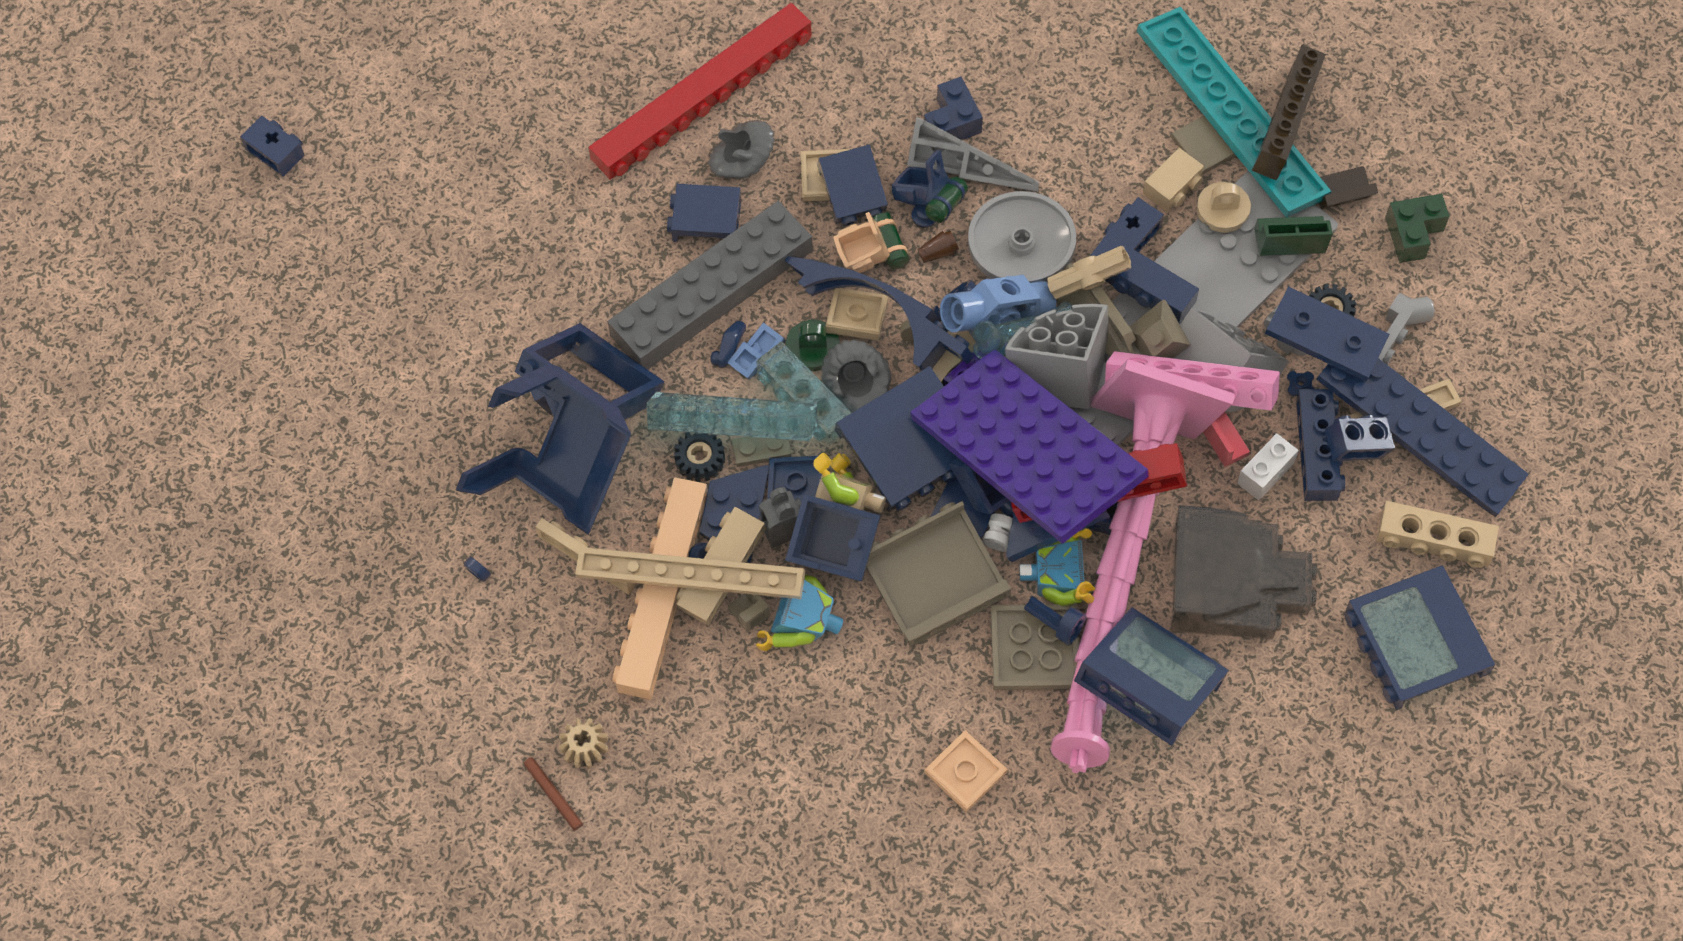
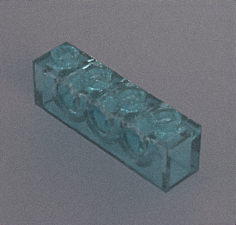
(782, 361)

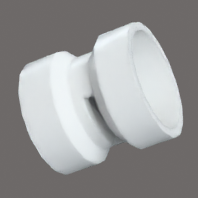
(998, 533)

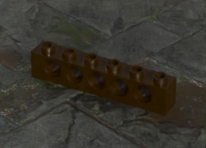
(1289, 112)

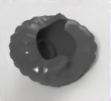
(742, 150)
(855, 373)

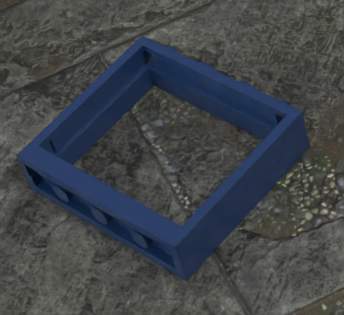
(603, 357)

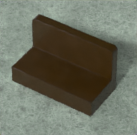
(1347, 187)

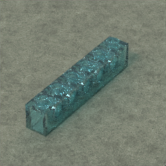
(732, 416)

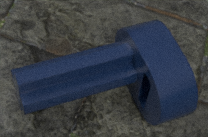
(1066, 627)

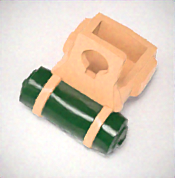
(871, 244)

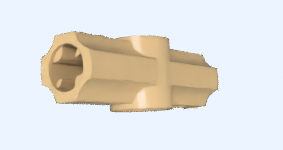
(1089, 272)

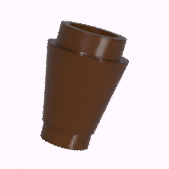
(938, 247)

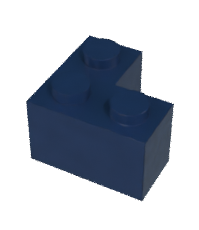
(957, 110)

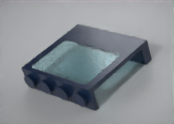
(1418, 636)
(1150, 675)

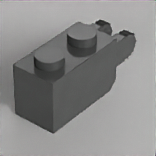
(779, 516)

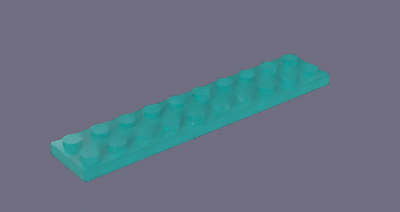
(1228, 106)

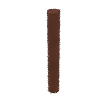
(553, 794)

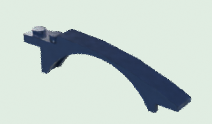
(929, 334)

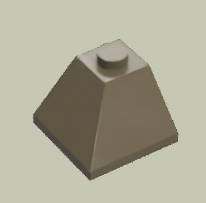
(1159, 333)

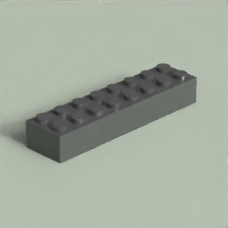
(710, 286)

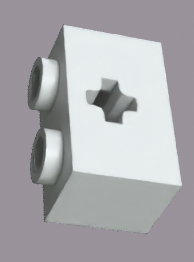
(1267, 466)

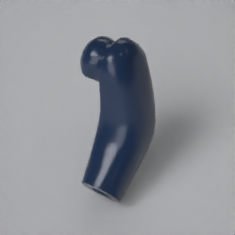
(728, 344)

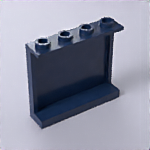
(893, 447)

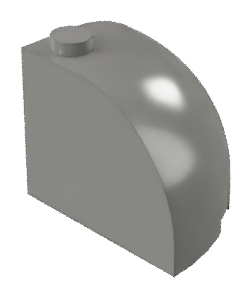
(1225, 345)
(1064, 352)

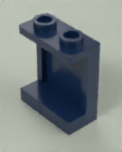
(853, 184)
(704, 211)

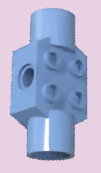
(995, 301)

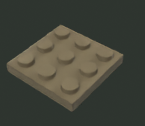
(1028, 652)

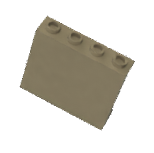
(935, 574)

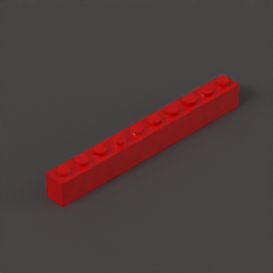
(700, 91)

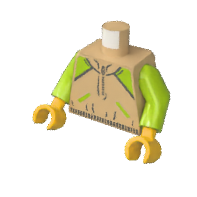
(843, 487)

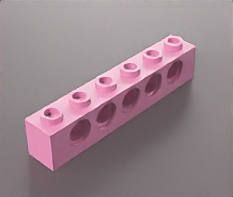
(1251, 386)

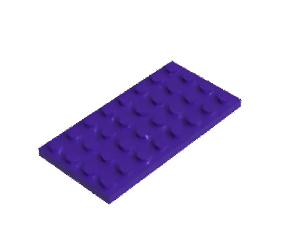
(1029, 445)

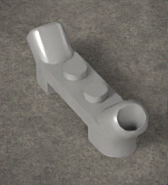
(1401, 314)

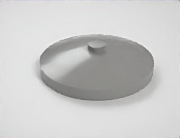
(1022, 237)

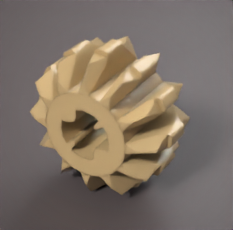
(589, 750)

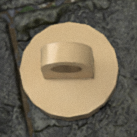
(1223, 207)

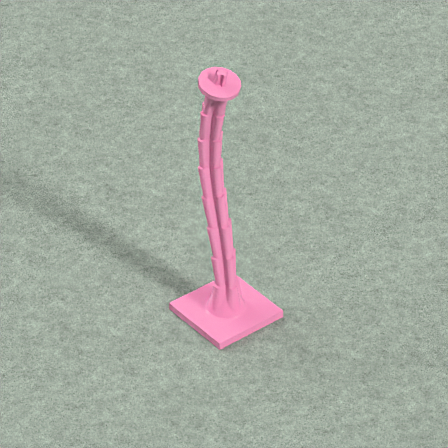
(1161, 410)

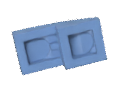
(746, 355)

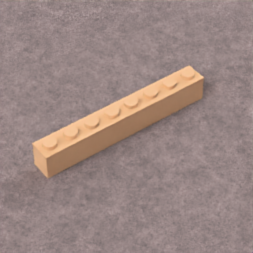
(658, 603)

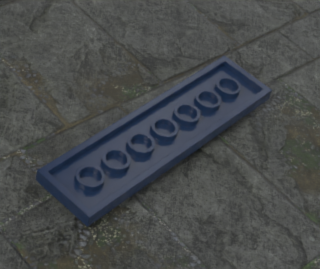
(1430, 434)

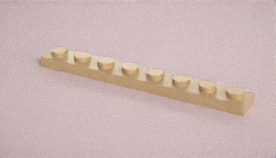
(690, 573)

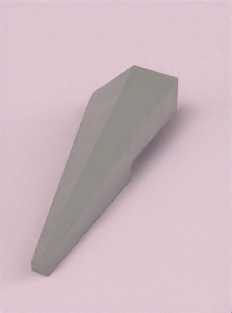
(963, 158)

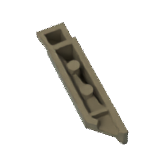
(1120, 335)

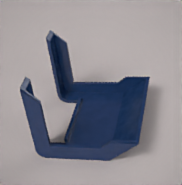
(576, 454)

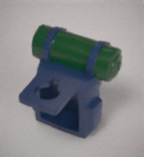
(930, 188)

